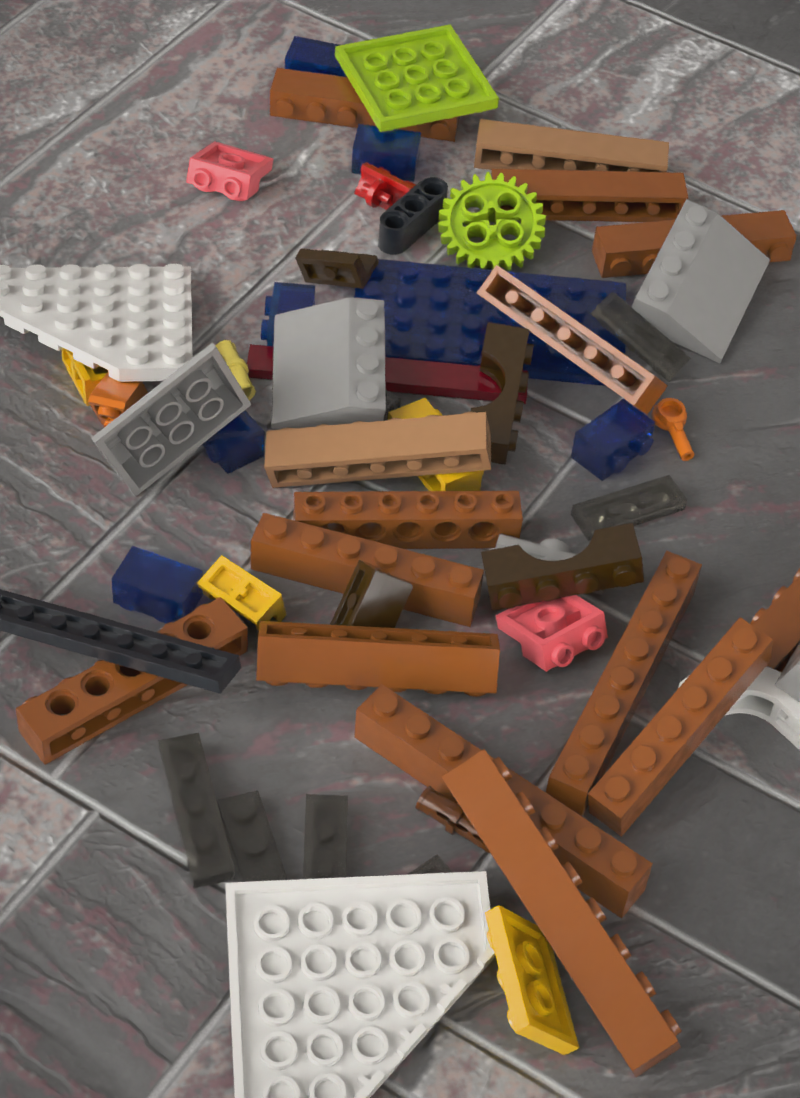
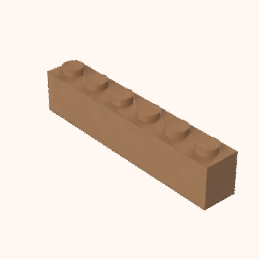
(547, 148)
(378, 449)

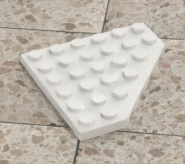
(108, 316)
(346, 976)

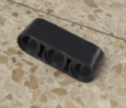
(411, 216)

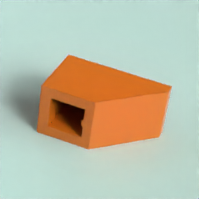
(114, 397)

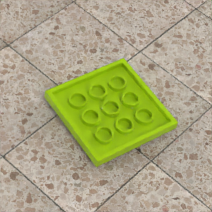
(416, 78)

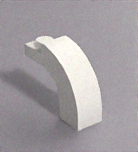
(771, 704)

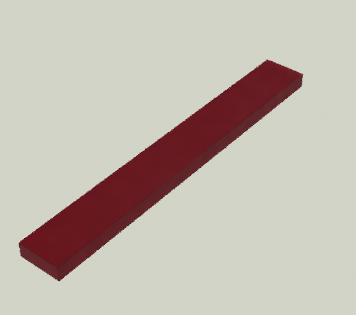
(408, 376)

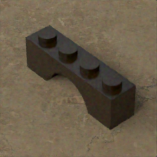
(503, 359)
(606, 563)

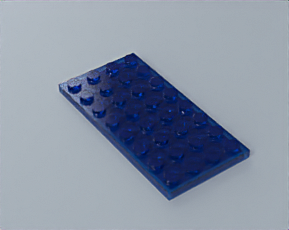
(440, 317)

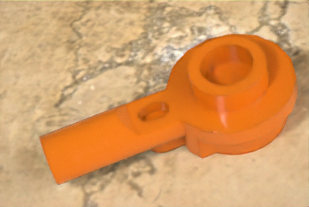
(671, 416)

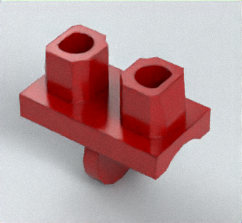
(380, 186)

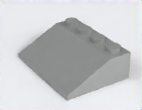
(701, 282)
(329, 364)
(172, 420)

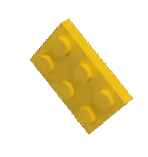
(530, 981)

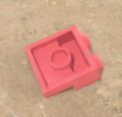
(228, 170)
(554, 629)

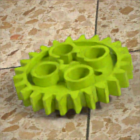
(489, 197)

